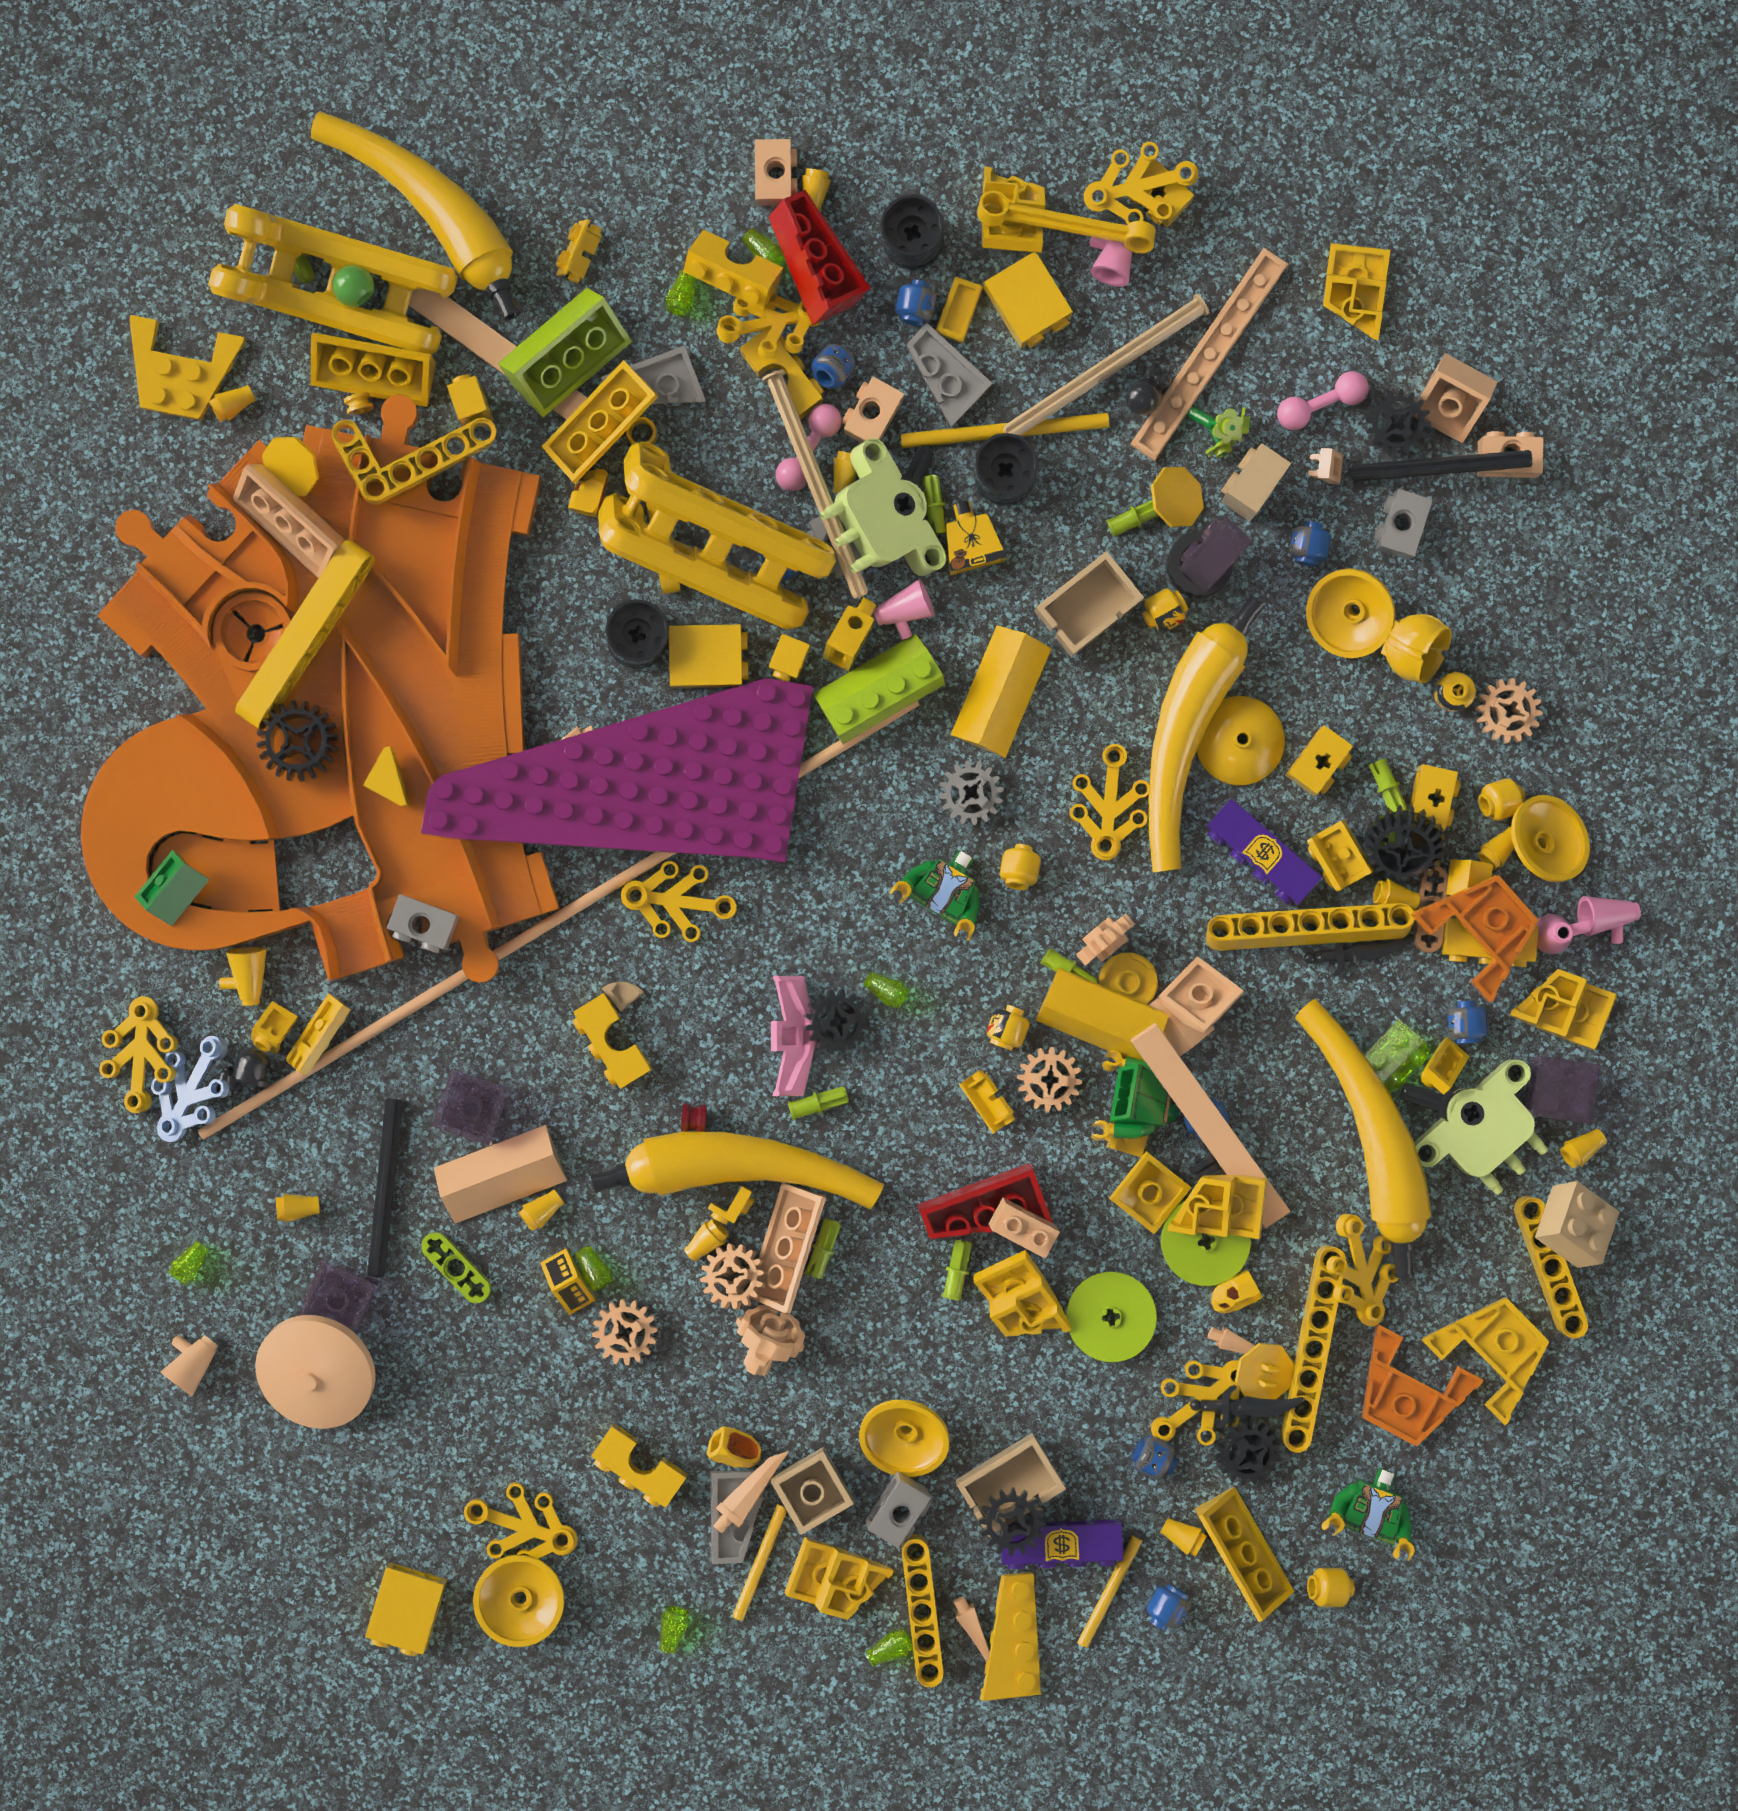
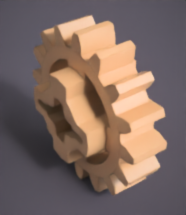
(1502, 722)
(1105, 939)
(1062, 1080)
(731, 1265)
(613, 1338)

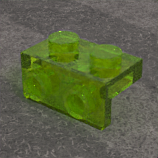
(1397, 1055)

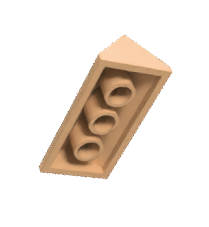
(287, 518)
(499, 1174)
(788, 1245)

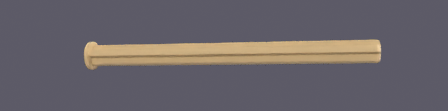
(1107, 366)
(814, 477)

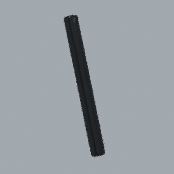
(1442, 465)
(385, 1187)

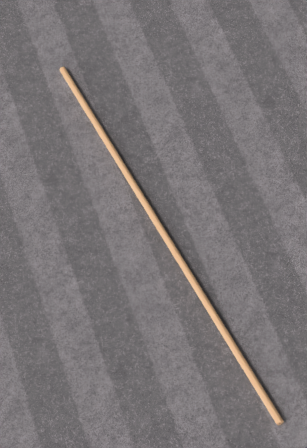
(502, 951)

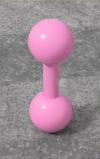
(1349, 389)
(824, 422)

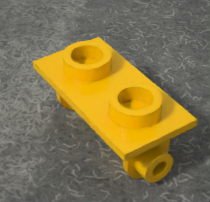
(571, 260)
(981, 1092)

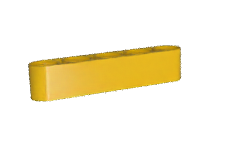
(1560, 1278)
(922, 1625)

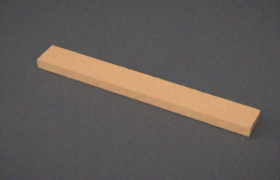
(475, 336)
(1209, 354)
(1203, 1115)

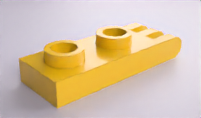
(317, 1034)

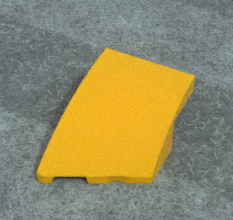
(1012, 234)
(1357, 285)
(1568, 1009)
(1223, 1207)
(1020, 1297)
(834, 1578)

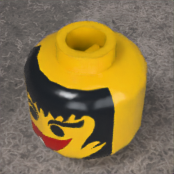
(1164, 610)
(1464, 693)
(1008, 1027)

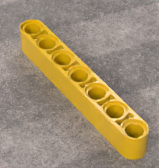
(305, 633)
(1298, 935)
(1314, 1363)

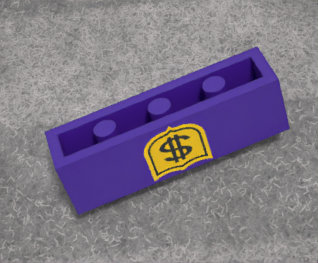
(1262, 852)
(1071, 1543)

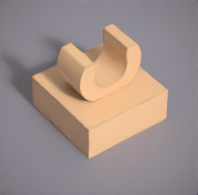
(1329, 466)

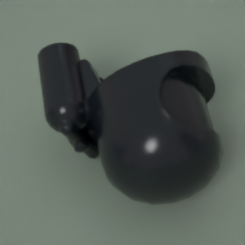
(1146, 393)
(249, 1068)

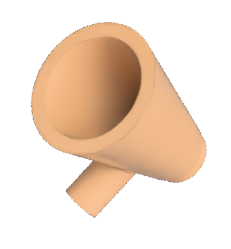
(192, 1364)

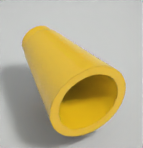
(248, 973)

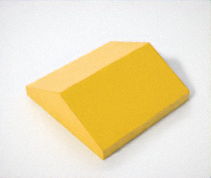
(1150, 1192)

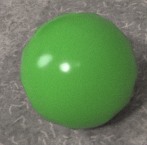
(353, 285)

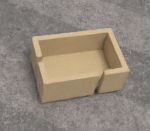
(1089, 604)
(1018, 1466)

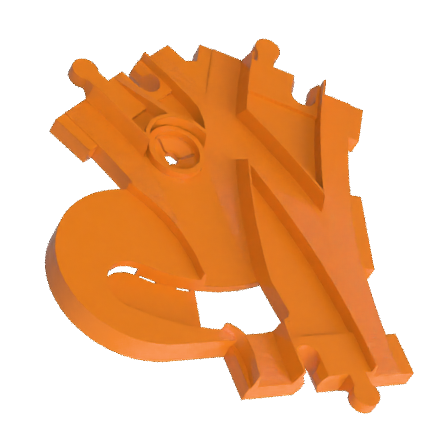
(404, 668)

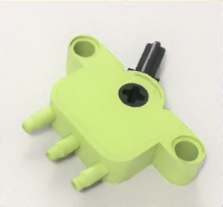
(887, 511)
(1490, 1136)

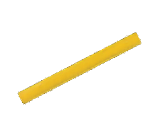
(759, 1562)
(1109, 1592)

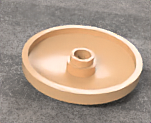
(315, 1371)

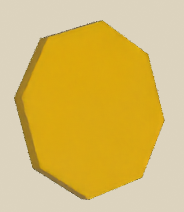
(292, 464)
(1177, 497)
(1264, 1372)

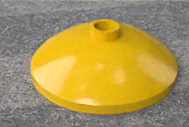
(1334, 622)
(1235, 762)
(1550, 838)
(900, 1448)
(514, 1621)

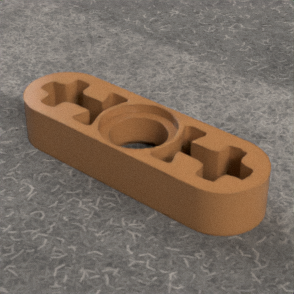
(1427, 886)

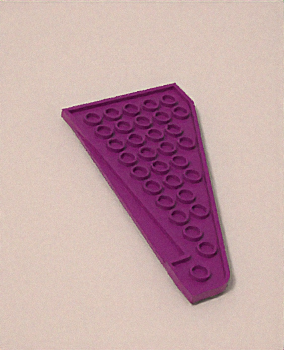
(672, 781)

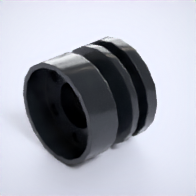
(904, 218)
(1007, 453)
(626, 620)

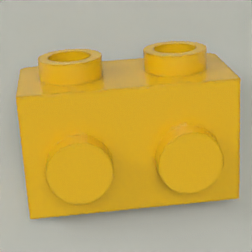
(1339, 855)

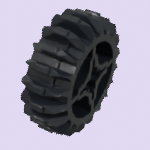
(308, 731)
(1421, 852)

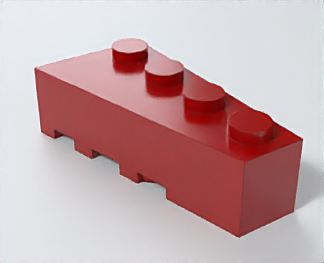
(816, 259)
(973, 1206)

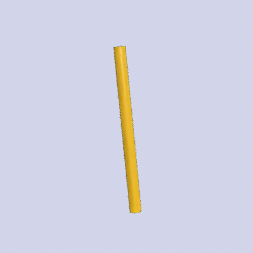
(984, 432)

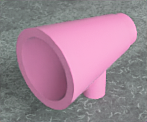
(1113, 262)
(905, 606)
(1606, 915)
(1548, 935)

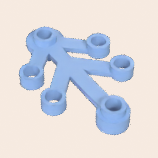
(188, 1091)

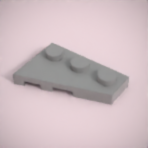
(947, 373)
(671, 377)
(733, 1542)

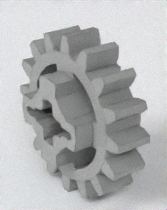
(959, 784)

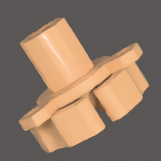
(769, 1338)

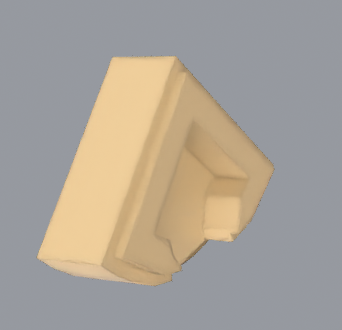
(622, 993)

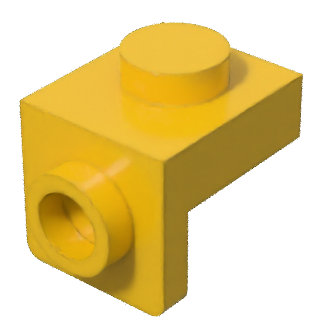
(741, 1203)

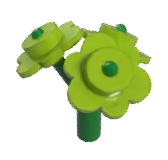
(1224, 429)

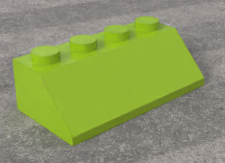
(565, 351)
(879, 688)

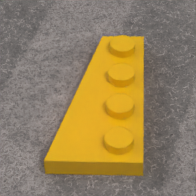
(1014, 1642)

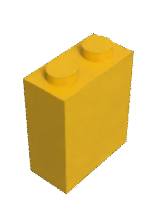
(1028, 300)
(707, 656)
(406, 1609)

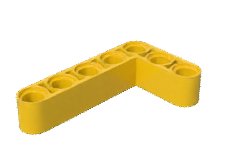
(411, 462)

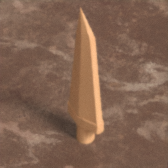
(742, 1499)

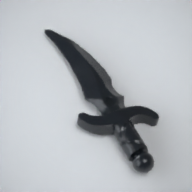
(1356, 952)
(1246, 1406)

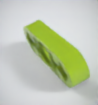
(443, 1268)

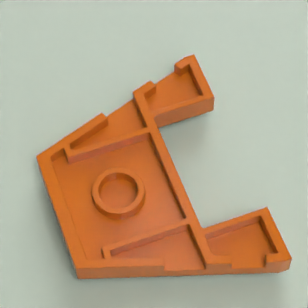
(1493, 919)
(1403, 1403)

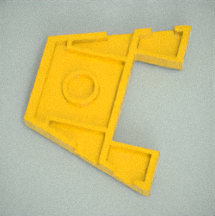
(174, 382)
(1503, 1341)

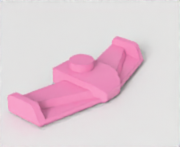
(791, 1036)

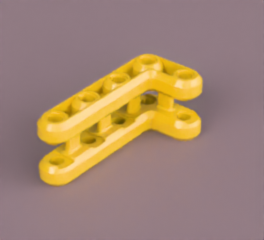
(280, 294)
(627, 535)

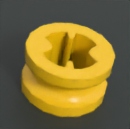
(358, 403)

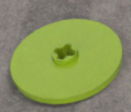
(1203, 1265)
(1124, 1296)

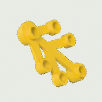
(1135, 186)
(731, 328)
(1109, 808)
(673, 901)
(140, 1050)
(1370, 1307)
(1199, 1392)
(526, 1526)

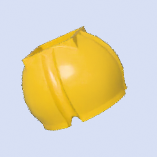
(1417, 646)

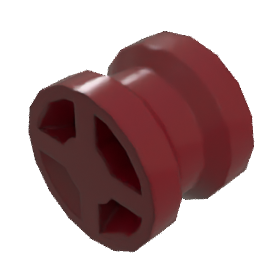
(694, 1118)

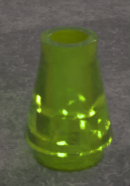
(763, 246)
(681, 295)
(888, 990)
(188, 1263)
(594, 1270)
(673, 1626)
(891, 1647)

